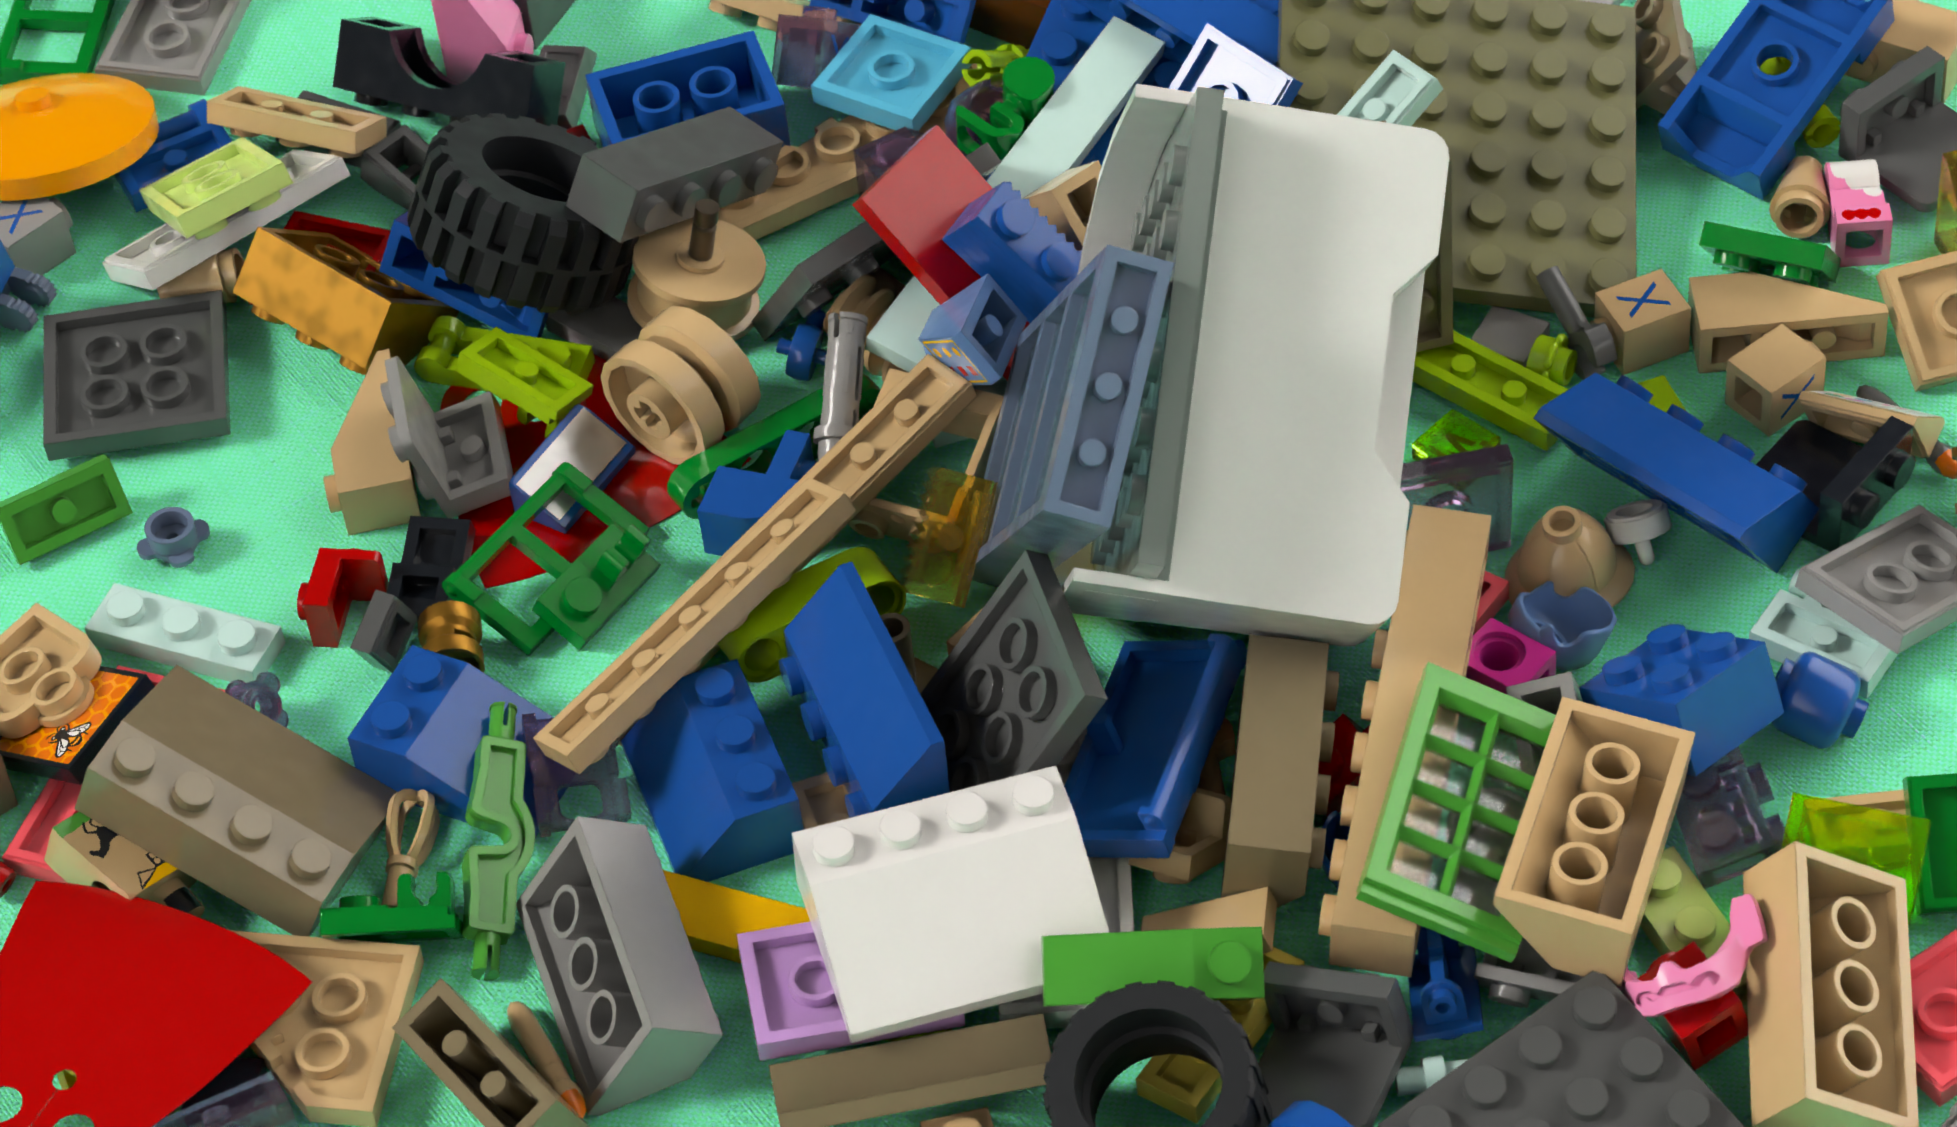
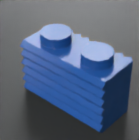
(1016, 248)

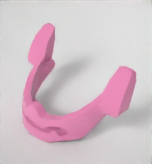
(1708, 980)

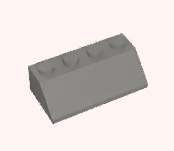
(617, 965)

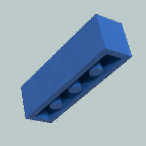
(1183, 21)

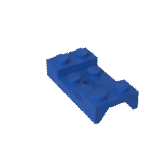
(1746, 121)

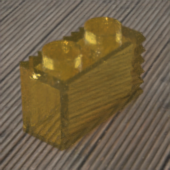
(947, 536)

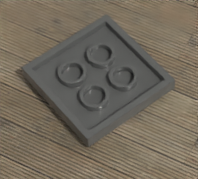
(135, 375)

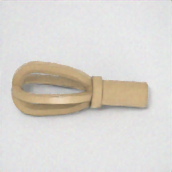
(422, 843)

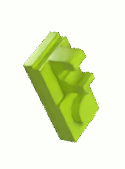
(523, 377)

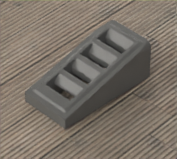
(382, 162)

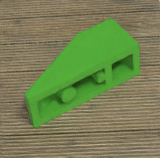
(1214, 960)

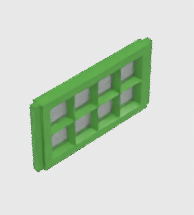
(1455, 809)

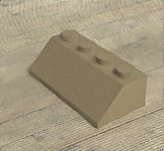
(1277, 768)

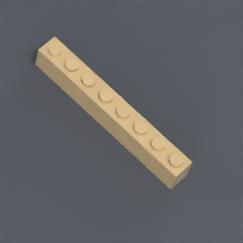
(1434, 625)

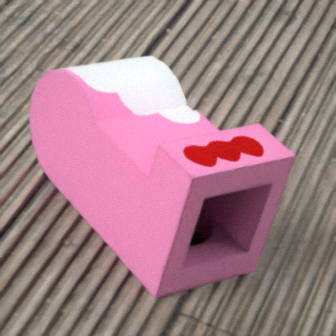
(1858, 207)

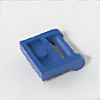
(177, 145)

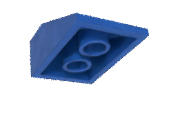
(428, 727)

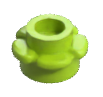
(1553, 358)

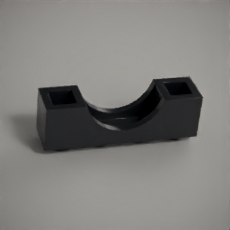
(390, 63)

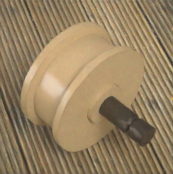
(699, 267)

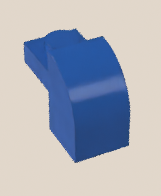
(742, 497)

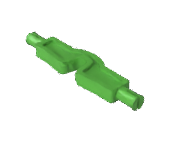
(493, 870)

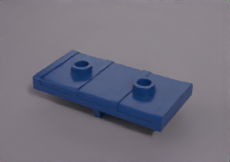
(1151, 743)

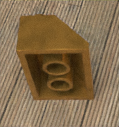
(333, 298)

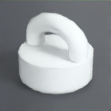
(1637, 525)

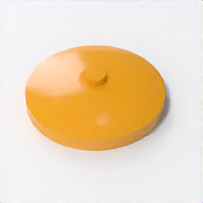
(70, 132)

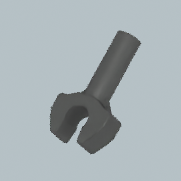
(1591, 341)

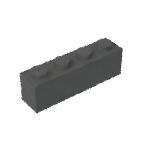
(664, 173)

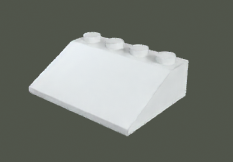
(945, 900)

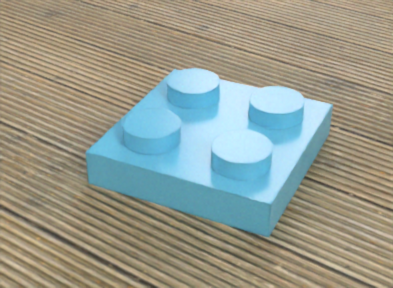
(891, 74)

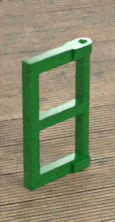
(21, 17)
(460, 585)

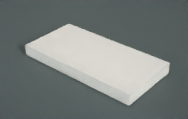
(167, 253)

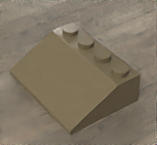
(235, 800)

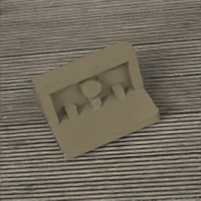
(1662, 54)

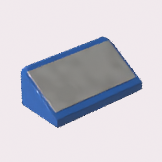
(584, 443)

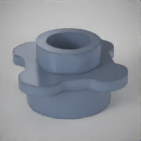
(172, 536)

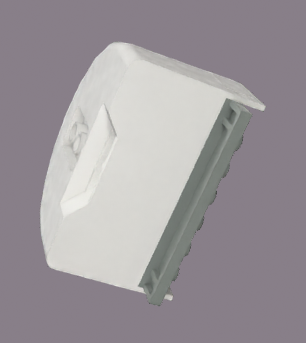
(1277, 368)

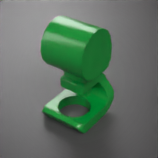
(1026, 90)

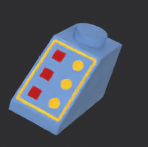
(975, 332)

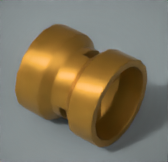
(453, 631)

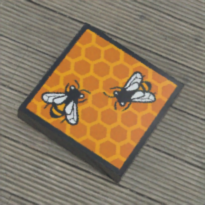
(69, 749)

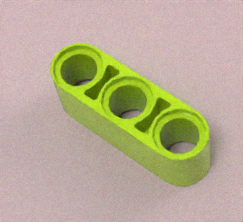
(761, 638)

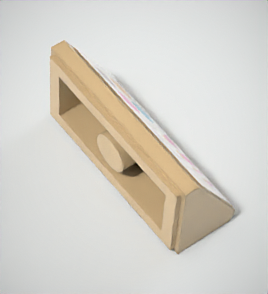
(1861, 418)

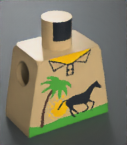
(100, 858)

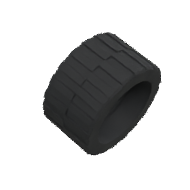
(1146, 1023)

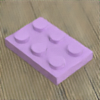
(793, 996)

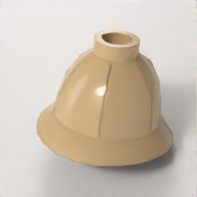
(1573, 554)

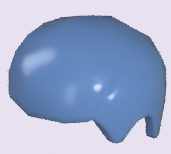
(1569, 625)

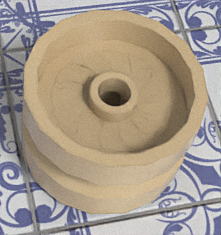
(680, 384)

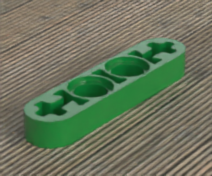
(692, 477)

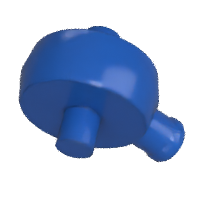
(805, 348)

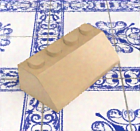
(1593, 836)
(1830, 995)

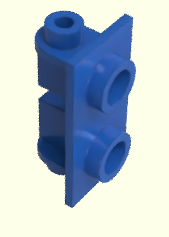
(1444, 989)

